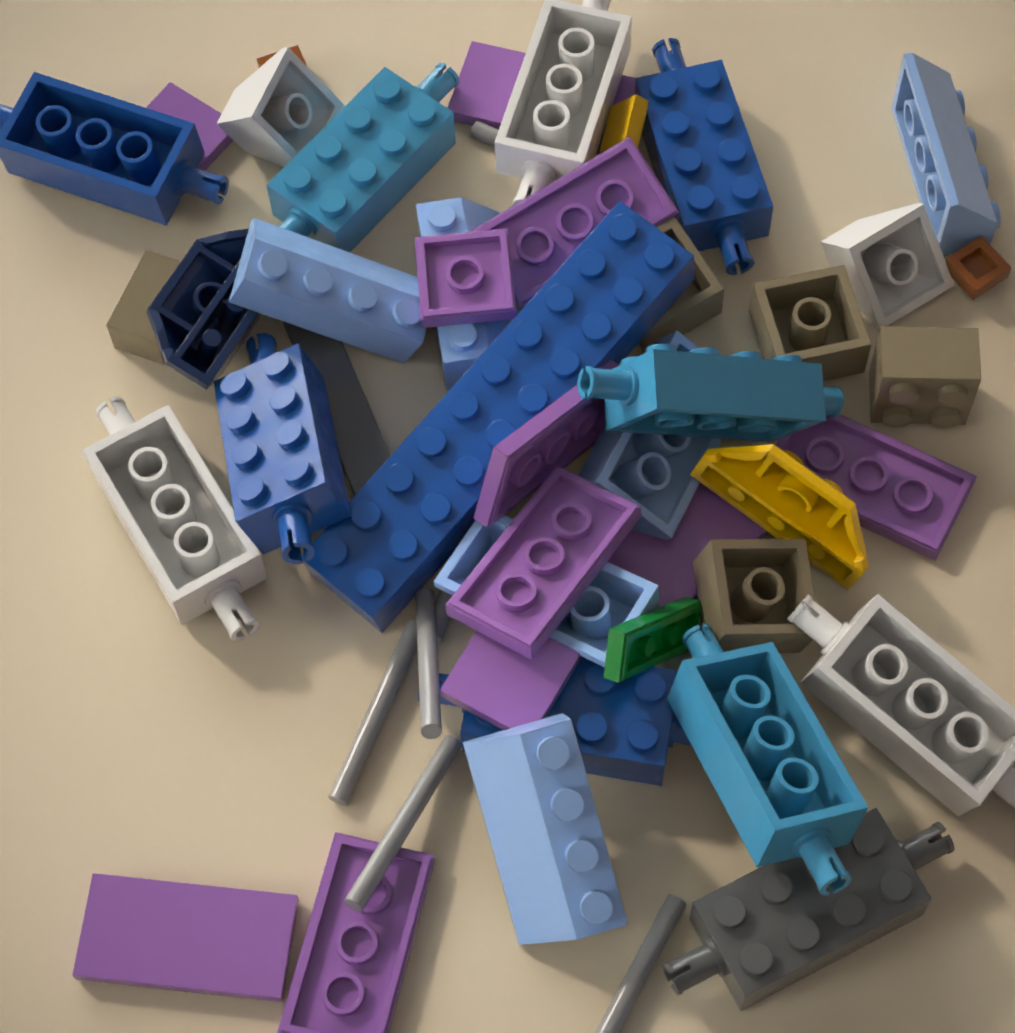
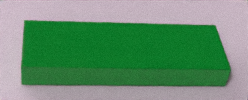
(649, 638)

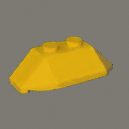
(789, 504)

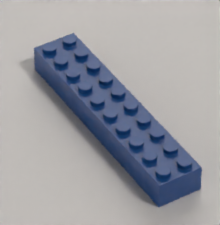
(430, 486)

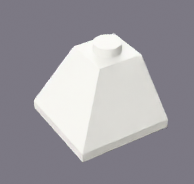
(279, 109)
(891, 262)

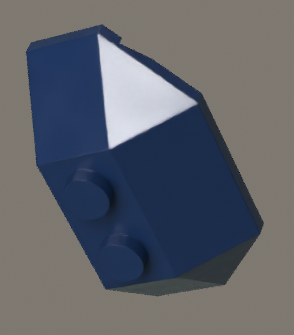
(193, 312)

